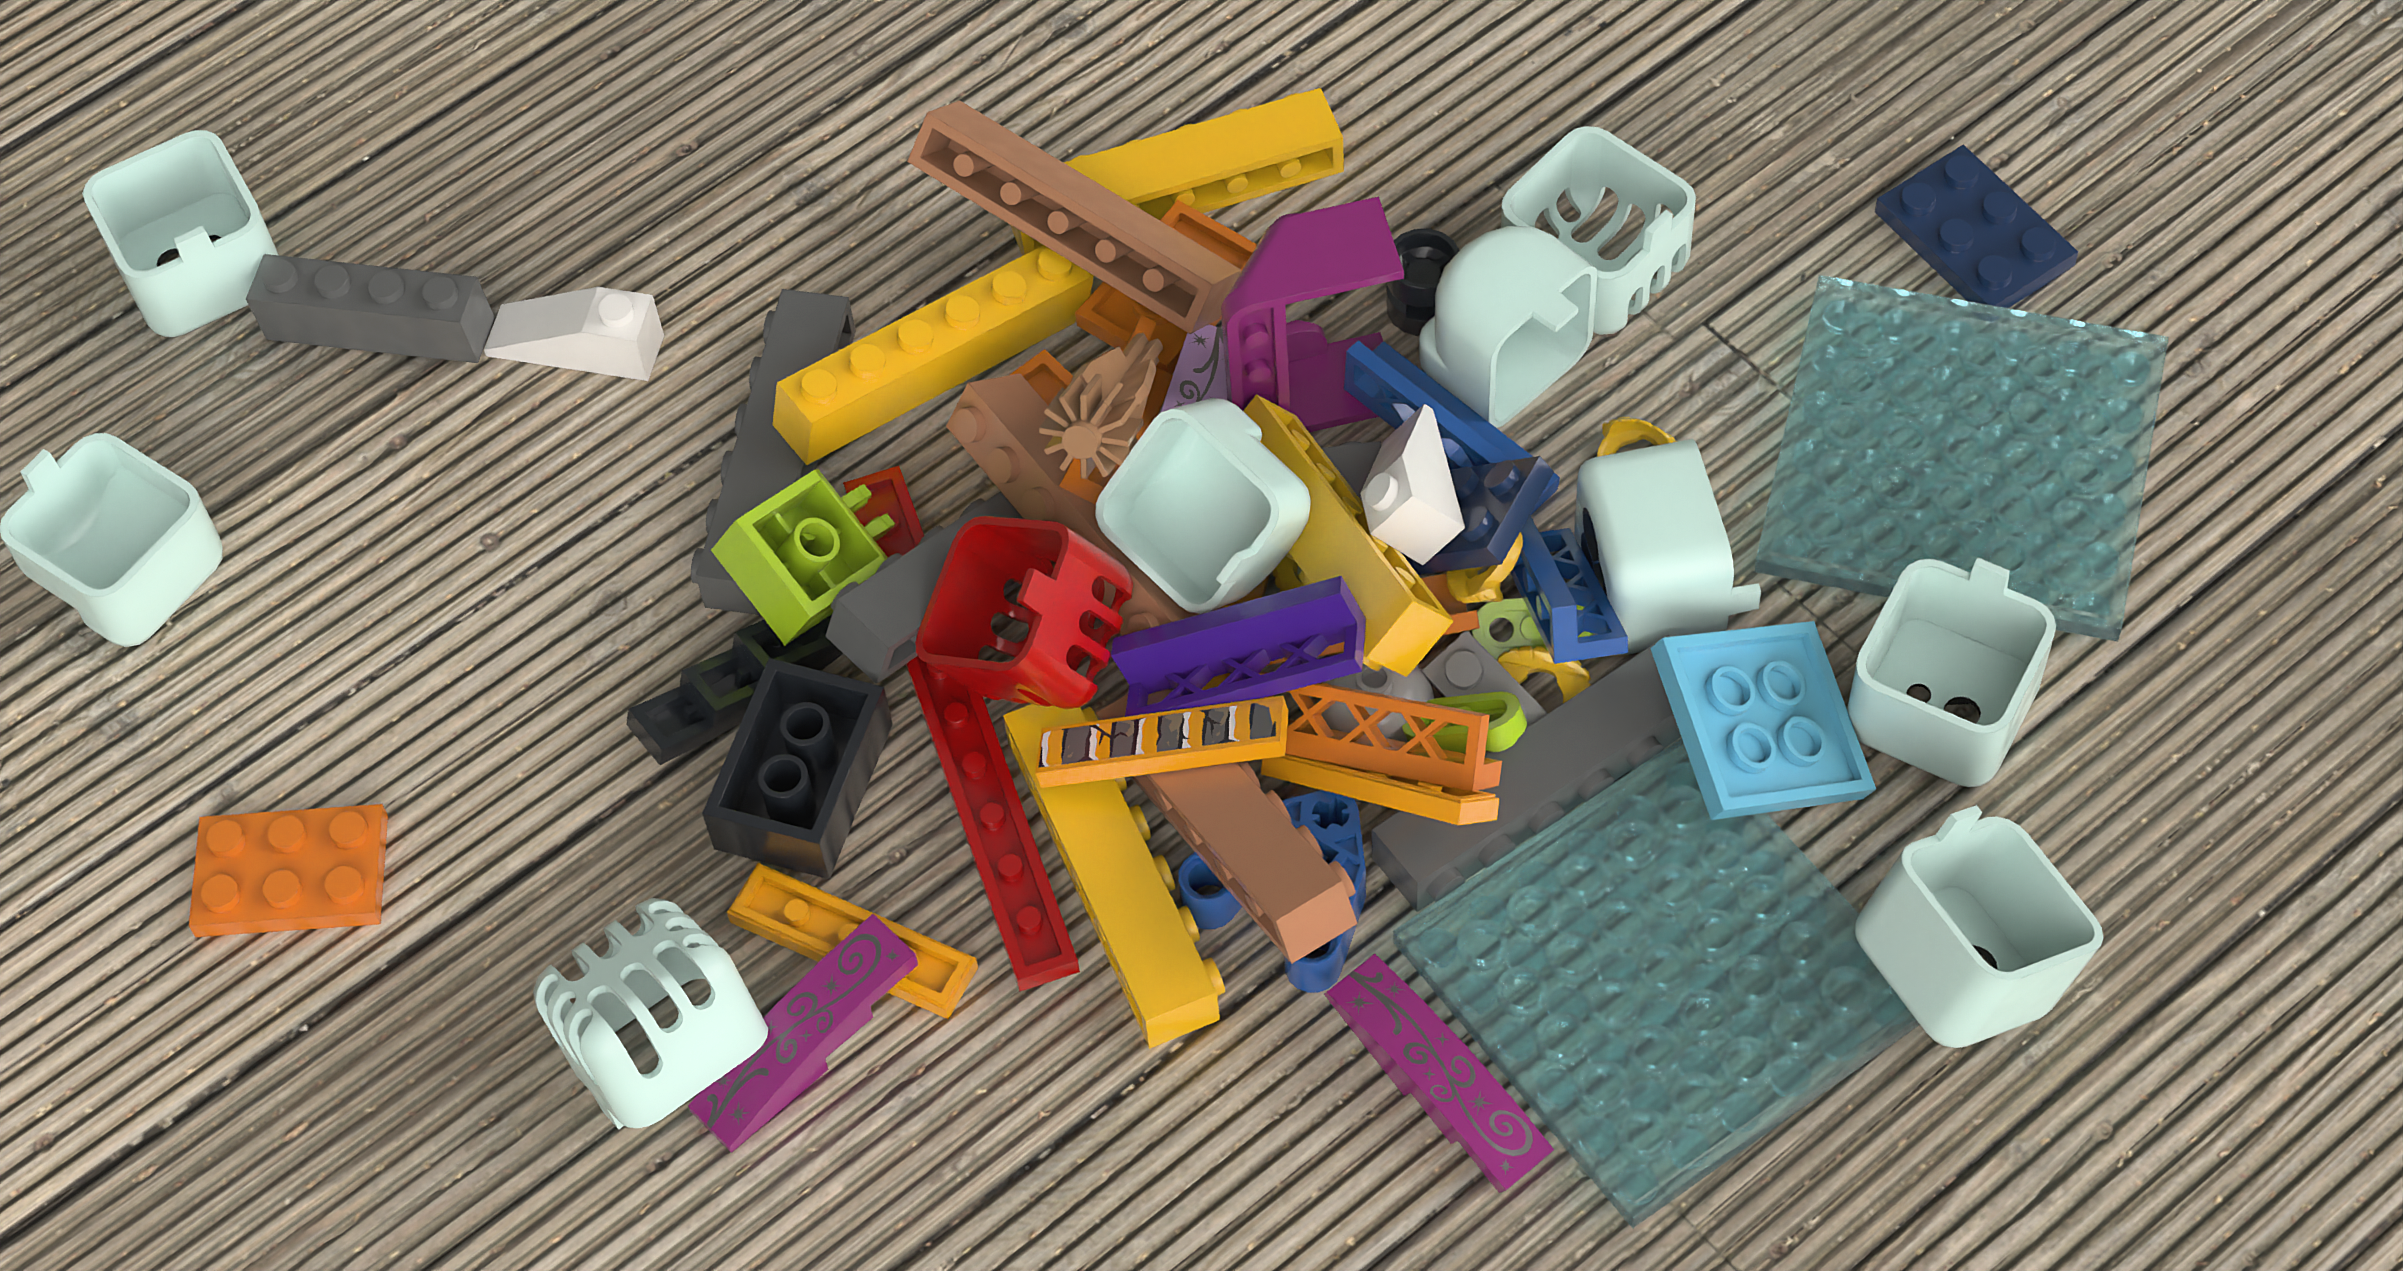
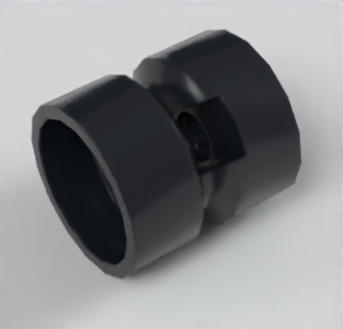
(1423, 259)

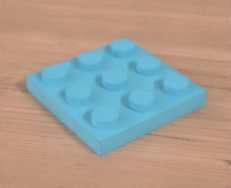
(1762, 719)

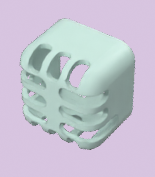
(1583, 167)
(622, 987)

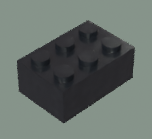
(798, 768)

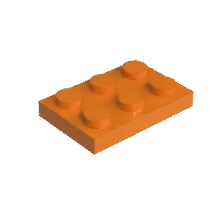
(1114, 315)
(289, 870)

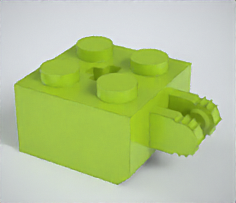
(802, 552)

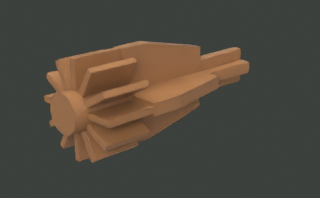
(1103, 407)

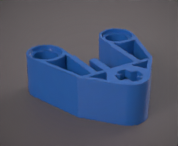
(1337, 829)

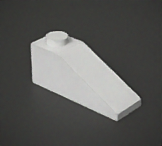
(581, 331)
(1411, 490)

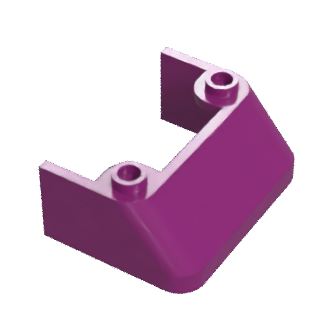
(1295, 262)

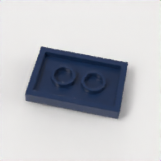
(1976, 231)
(1494, 508)

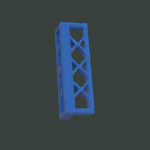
(1398, 388)
(1554, 601)

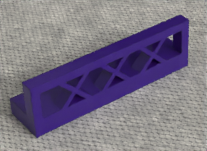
(1243, 643)

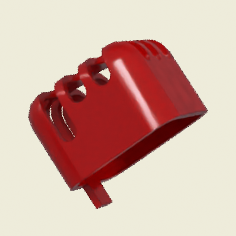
(1059, 611)

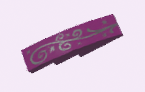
(804, 1031)
(1439, 1072)

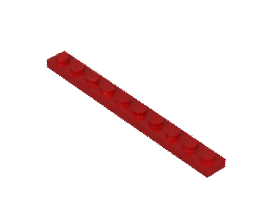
(979, 781)

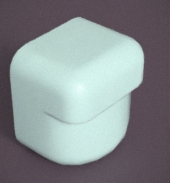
(1508, 320)
(1203, 505)
(112, 536)

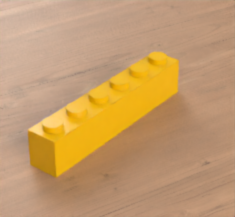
(1220, 158)
(928, 352)
(1336, 541)
(1122, 888)

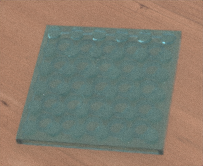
(1964, 439)
(1658, 981)

